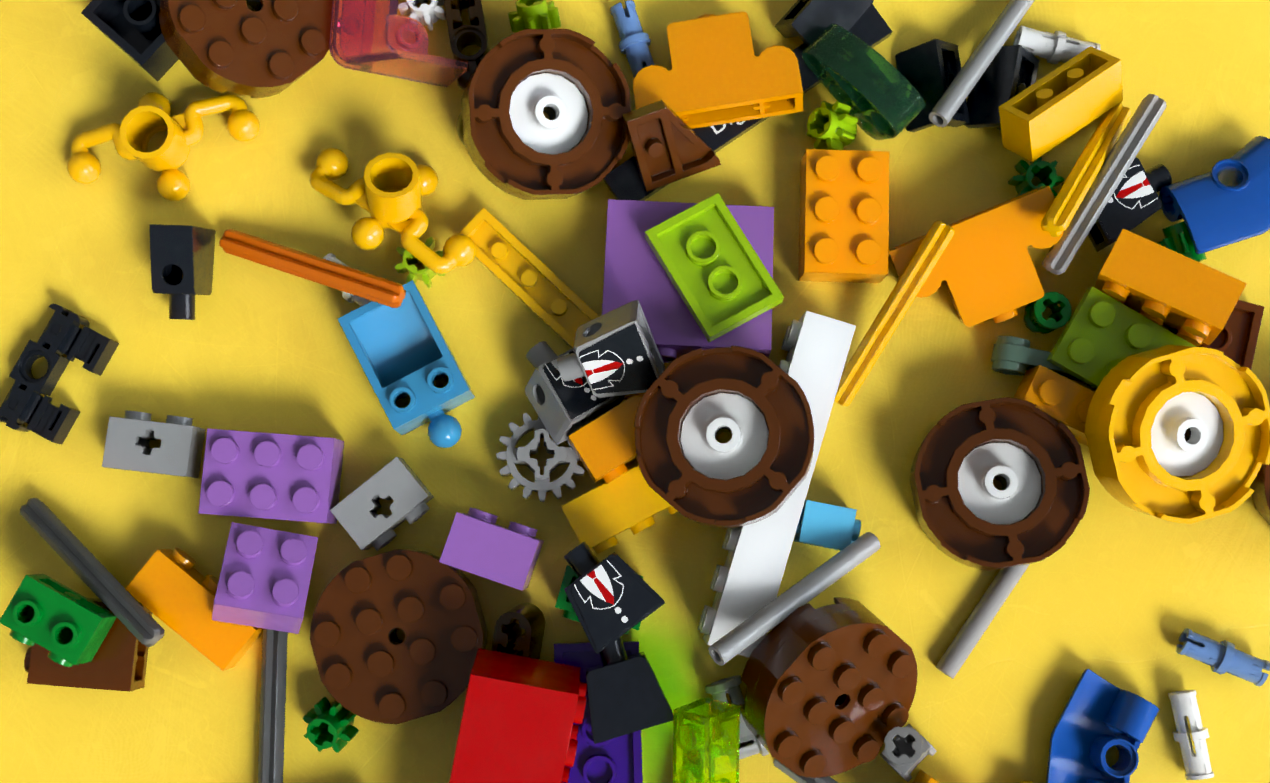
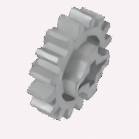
(521, 455)

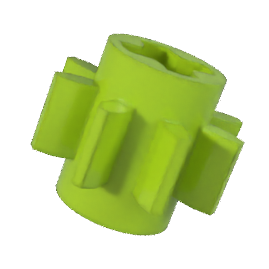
(534, 15)
(832, 126)
(409, 265)

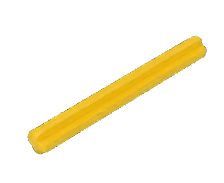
(1085, 170)
(893, 311)

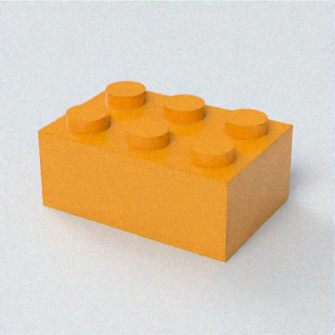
(844, 216)
(1169, 288)

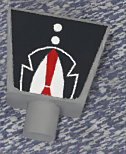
(614, 353)
(561, 404)

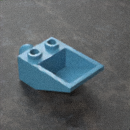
(404, 357)

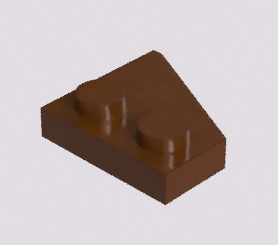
(665, 146)

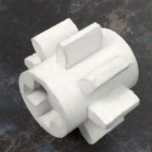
(425, 14)

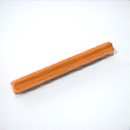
(313, 268)

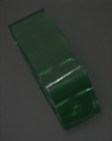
(863, 80)

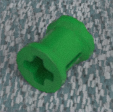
(1057, 319)

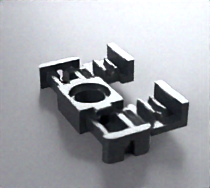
(59, 338)

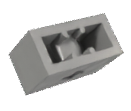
(130, 438)
(359, 509)

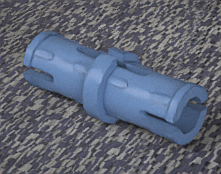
(633, 39)
(1223, 657)

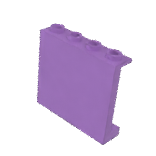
(636, 274)

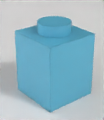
(827, 525)

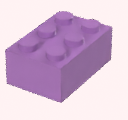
(271, 476)

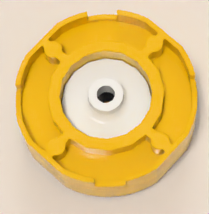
(1179, 432)

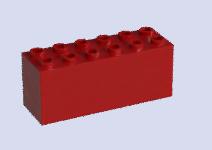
(519, 721)

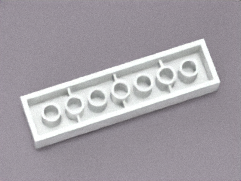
(761, 550)

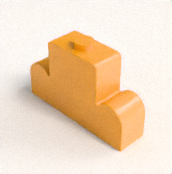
(718, 76)
(989, 259)

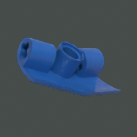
(1226, 202)
(1090, 724)

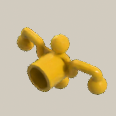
(149, 118)
(393, 197)

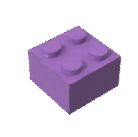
(492, 550)
(264, 578)

